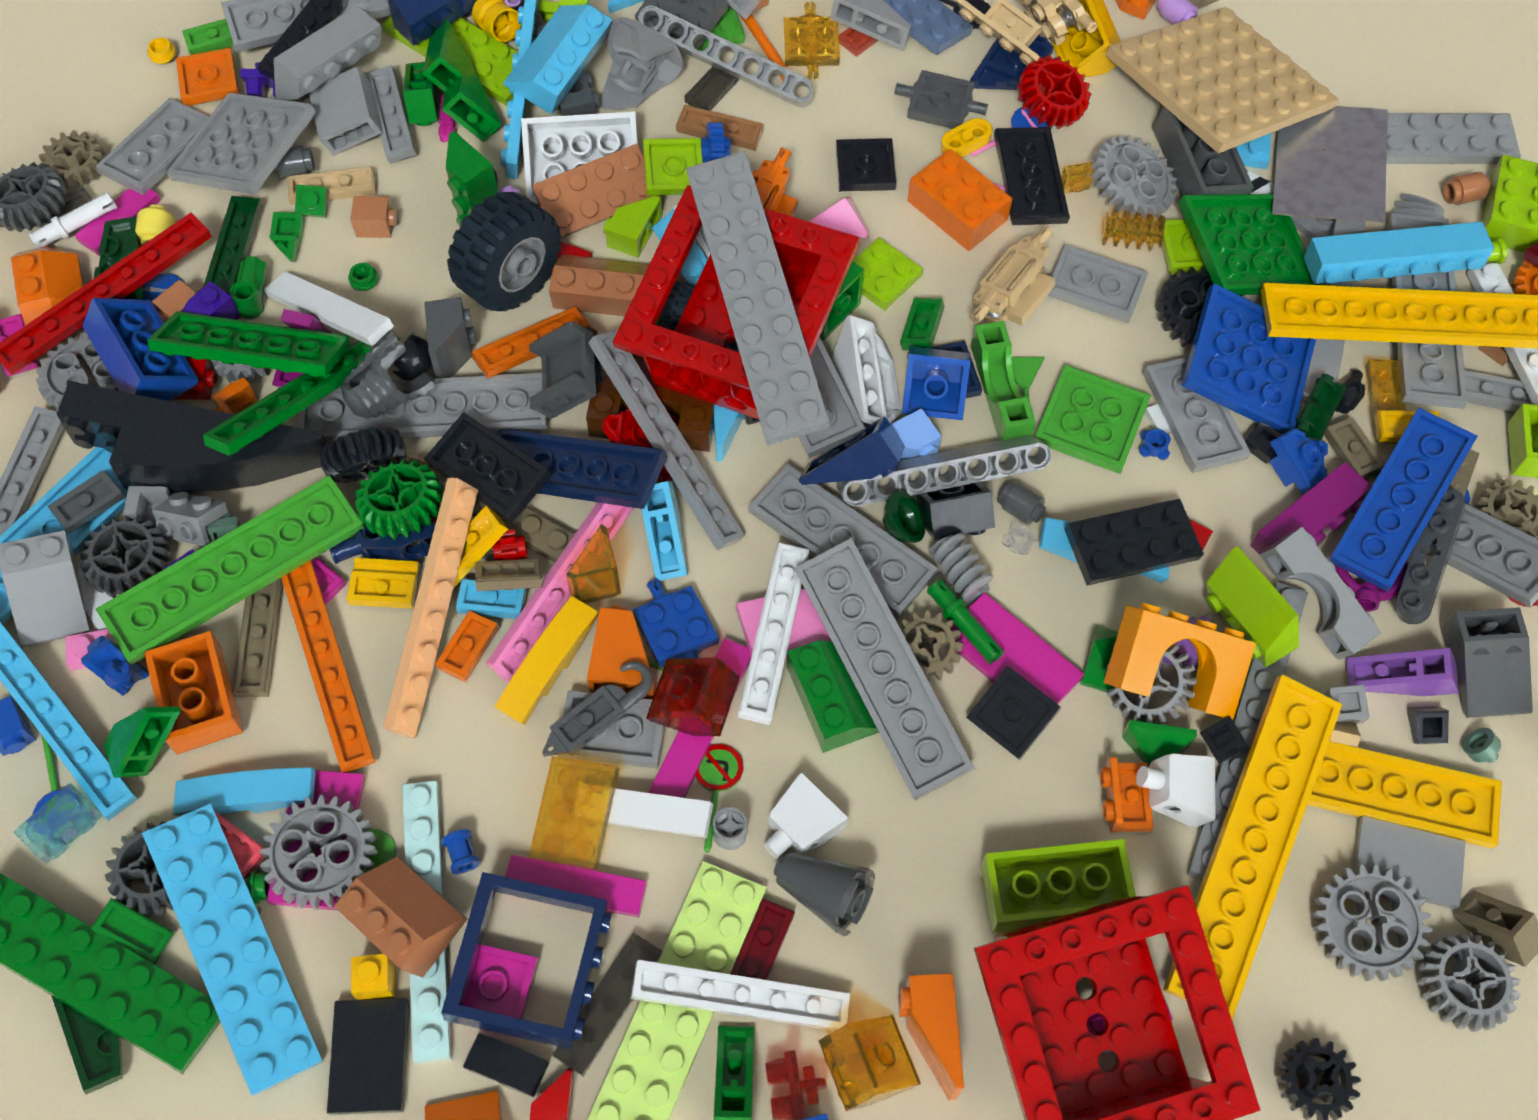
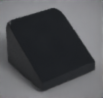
(1428, 724)

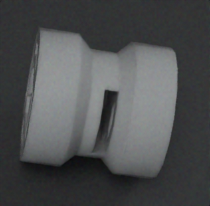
(730, 820)

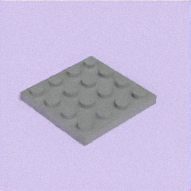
(241, 143)

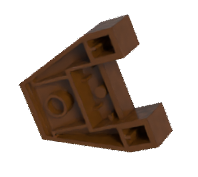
(695, 420)

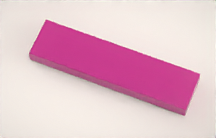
(622, 893)

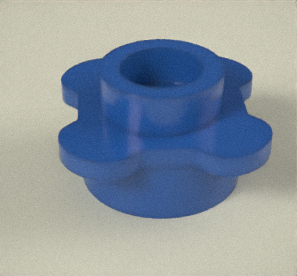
(1156, 437)

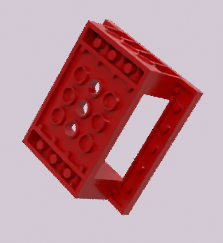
(695, 354)
(1044, 1021)

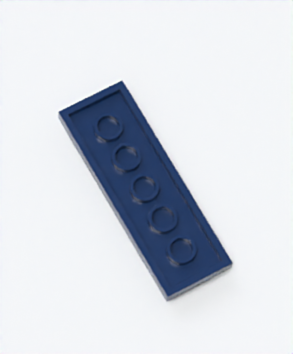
(592, 468)

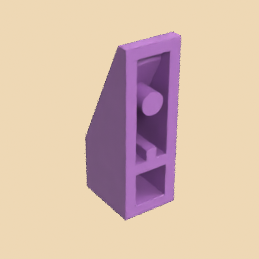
(1406, 673)

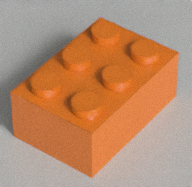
(959, 199)
(197, 680)

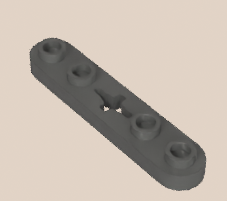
(1423, 581)

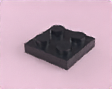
(865, 164)
(1013, 712)

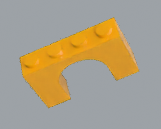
(1146, 637)

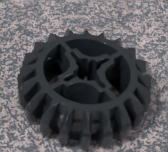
(362, 452)

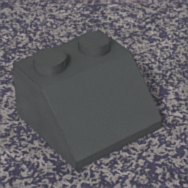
(448, 335)

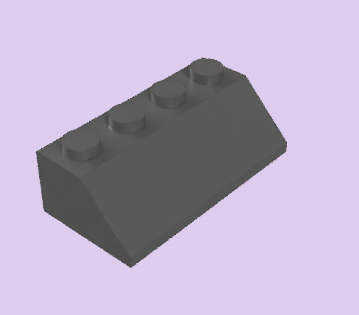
(1196, 164)

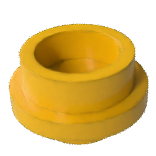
(161, 50)

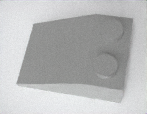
(43, 588)

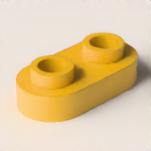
(963, 139)

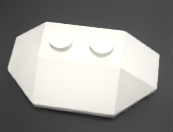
(866, 371)

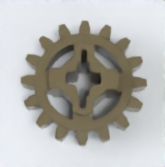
(73, 157)
(1511, 505)
(938, 640)

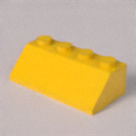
(1090, 49)

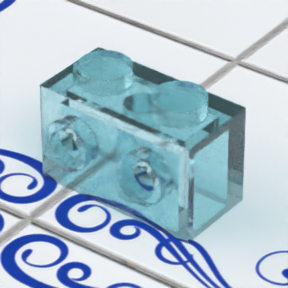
(58, 824)

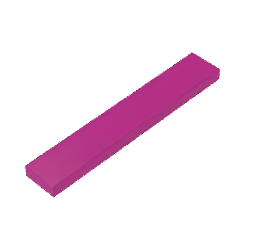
(687, 750)

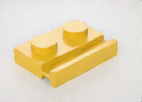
(383, 583)

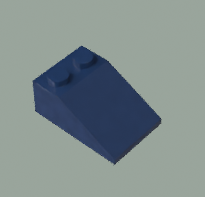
(859, 459)

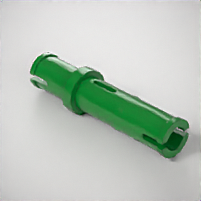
(956, 610)

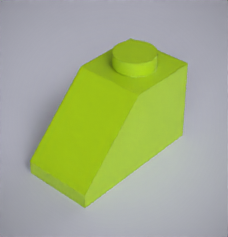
(632, 225)

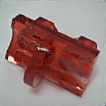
(786, 1071)

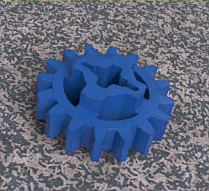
(714, 144)

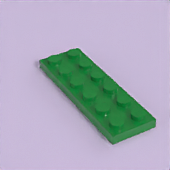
(249, 343)

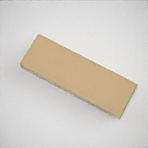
(340, 183)

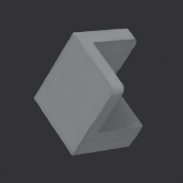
(143, 499)
(1353, 703)

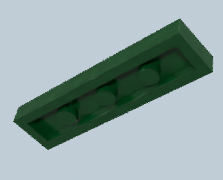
(233, 241)

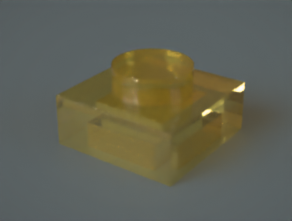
(1077, 177)

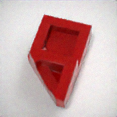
(554, 1100)

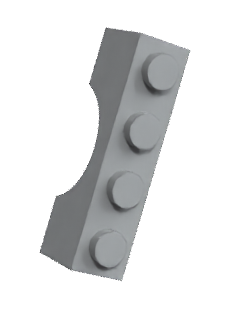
(1345, 623)

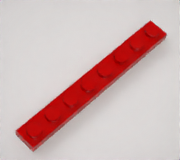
(113, 283)

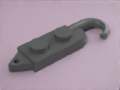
(596, 713)

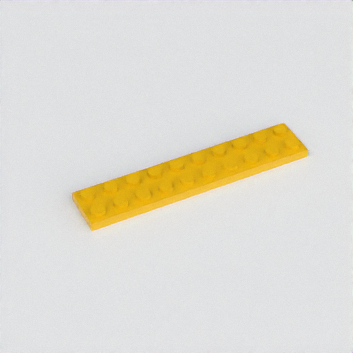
(1400, 315)
(1260, 831)

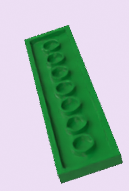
(102, 978)

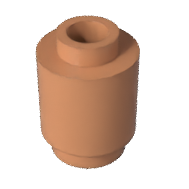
(1466, 188)

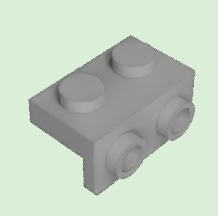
(186, 517)

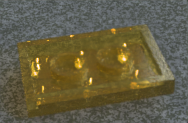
(574, 813)

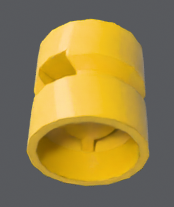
(496, 19)

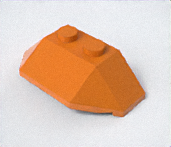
(44, 279)

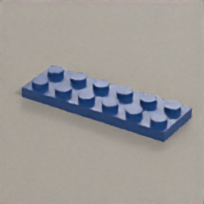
(1403, 499)

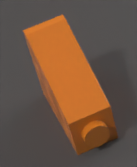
(613, 646)

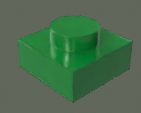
(311, 200)

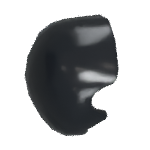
(415, 358)

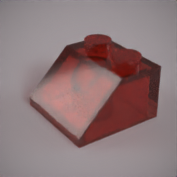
(694, 696)

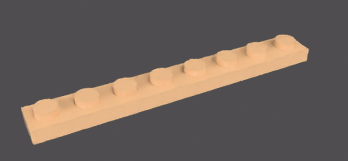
(430, 609)

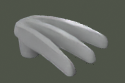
(1418, 206)

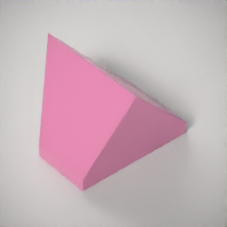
(843, 217)

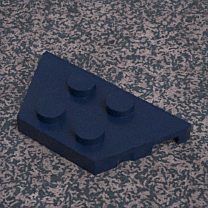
(1003, 69)

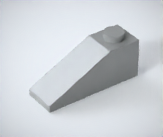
(873, 19)

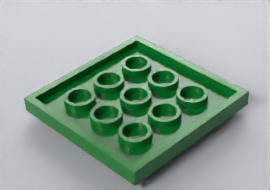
(1245, 241)

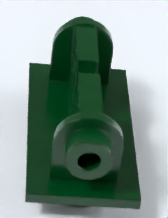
(1320, 407)

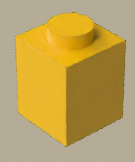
(373, 977)

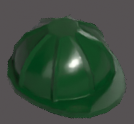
(903, 518)

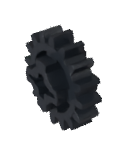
(1330, 1088)

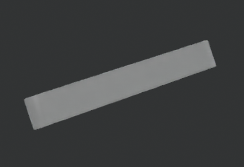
(737, 65)
(958, 471)

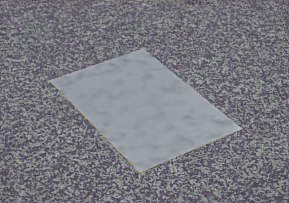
(1342, 180)

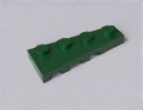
(116, 243)
(92, 1048)

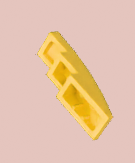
(547, 659)

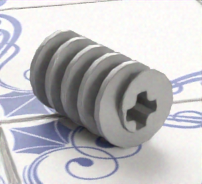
(960, 567)

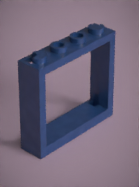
(574, 1025)

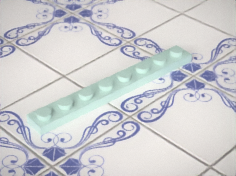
(424, 855)

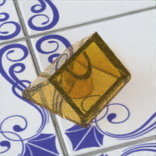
(595, 571)

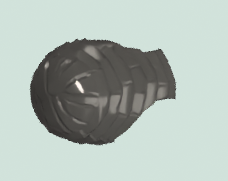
(372, 391)

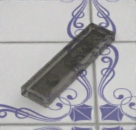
(607, 1005)

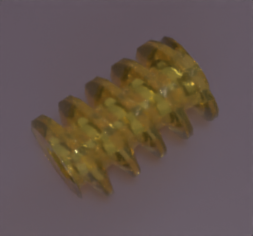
(1133, 230)

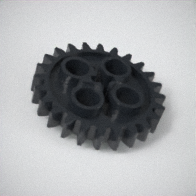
(1183, 299)

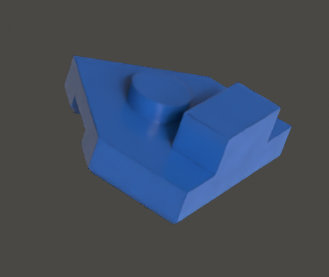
(1299, 460)

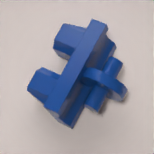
(110, 665)

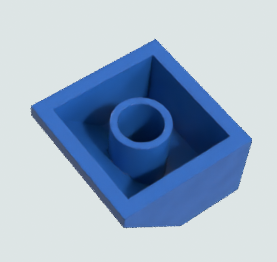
(936, 382)

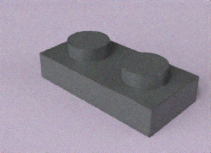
(86, 501)

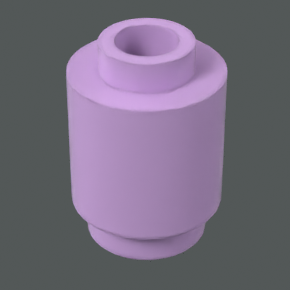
(1176, 10)

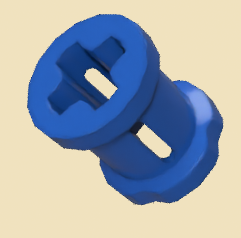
(461, 851)

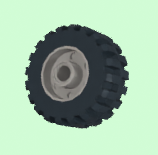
(504, 251)

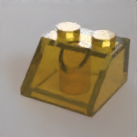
(868, 1062)

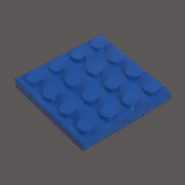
(1242, 366)

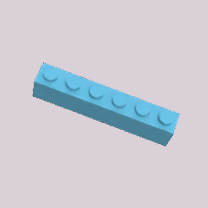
(1398, 252)

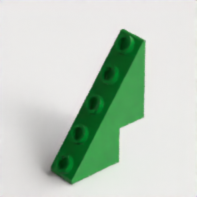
(464, 95)

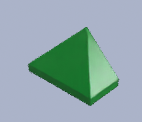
(1098, 658)
(1154, 740)

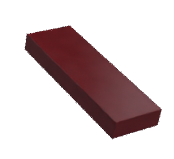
(763, 941)

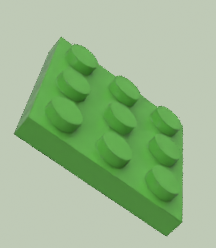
(1092, 418)

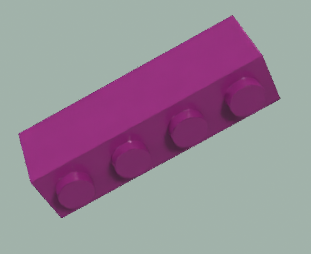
(1318, 509)

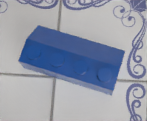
(120, 337)

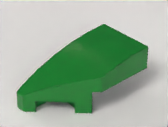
(287, 233)

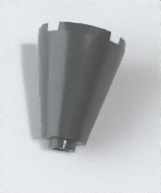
(827, 888)

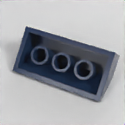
(421, 18)

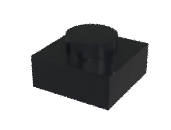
(1259, 442)
(1224, 739)

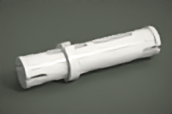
(73, 220)

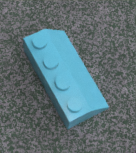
(559, 55)

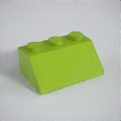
(1253, 607)

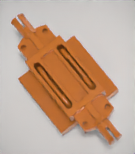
(772, 182)

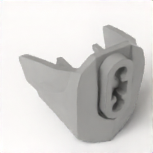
(640, 64)

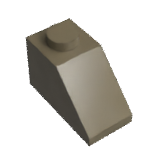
(1499, 922)

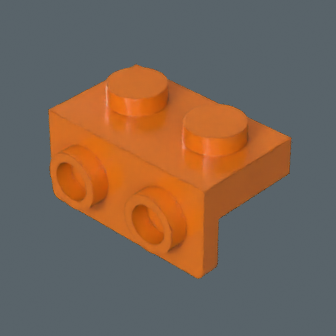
(1126, 802)

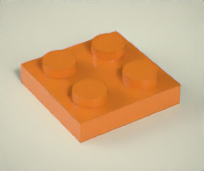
(206, 76)

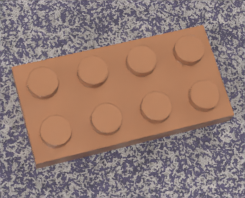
(593, 190)

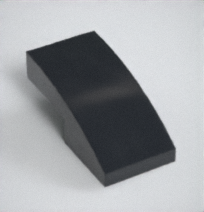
(506, 1064)

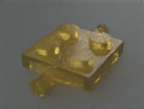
(811, 41)

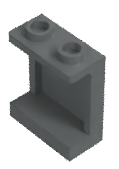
(566, 370)

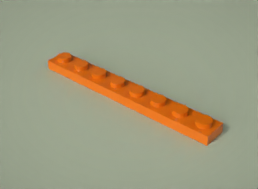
(327, 669)

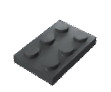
(698, 12)

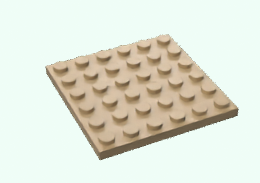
(1222, 78)

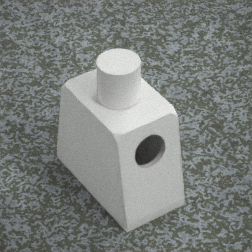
(1181, 787)
(803, 820)

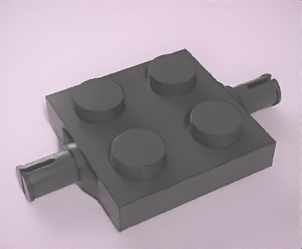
(940, 99)

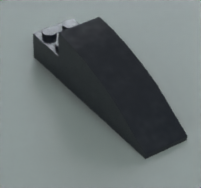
(165, 446)

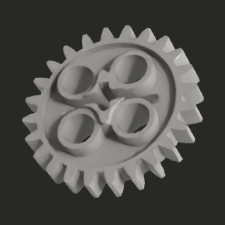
(1133, 176)
(65, 367)
(305, 826)
(1403, 919)

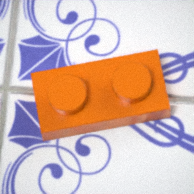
(467, 646)

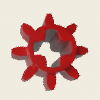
(510, 547)

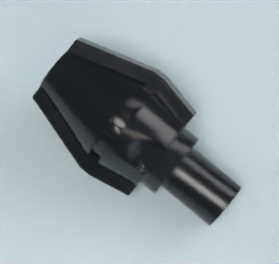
(1353, 393)

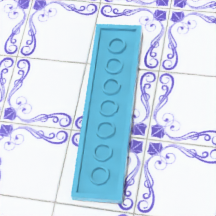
(232, 949)

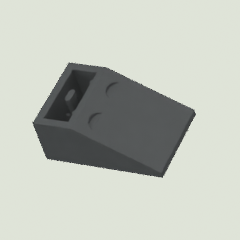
(1491, 661)

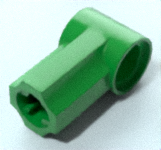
(249, 287)

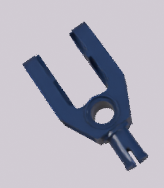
(385, 548)

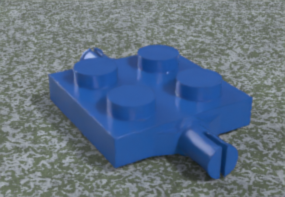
(674, 624)

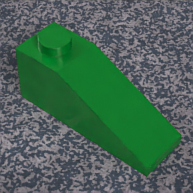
(419, 96)
(138, 740)
(734, 1073)

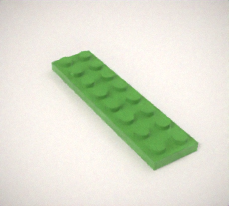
(229, 569)

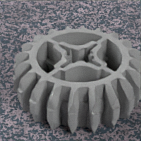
(1179, 690)
(1469, 956)

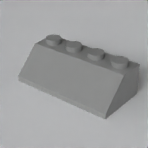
(325, 54)

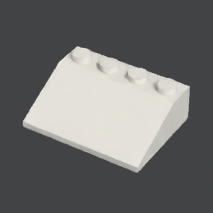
(567, 142)

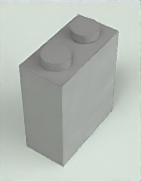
(345, 111)

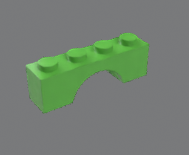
(993, 359)

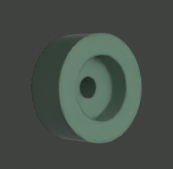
(1482, 745)

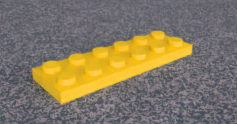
(1409, 794)

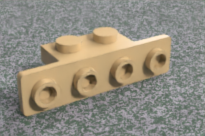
(1007, 24)

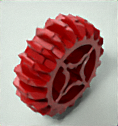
(1051, 75)

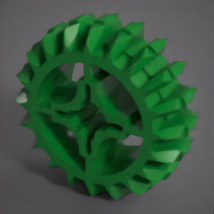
(399, 499)

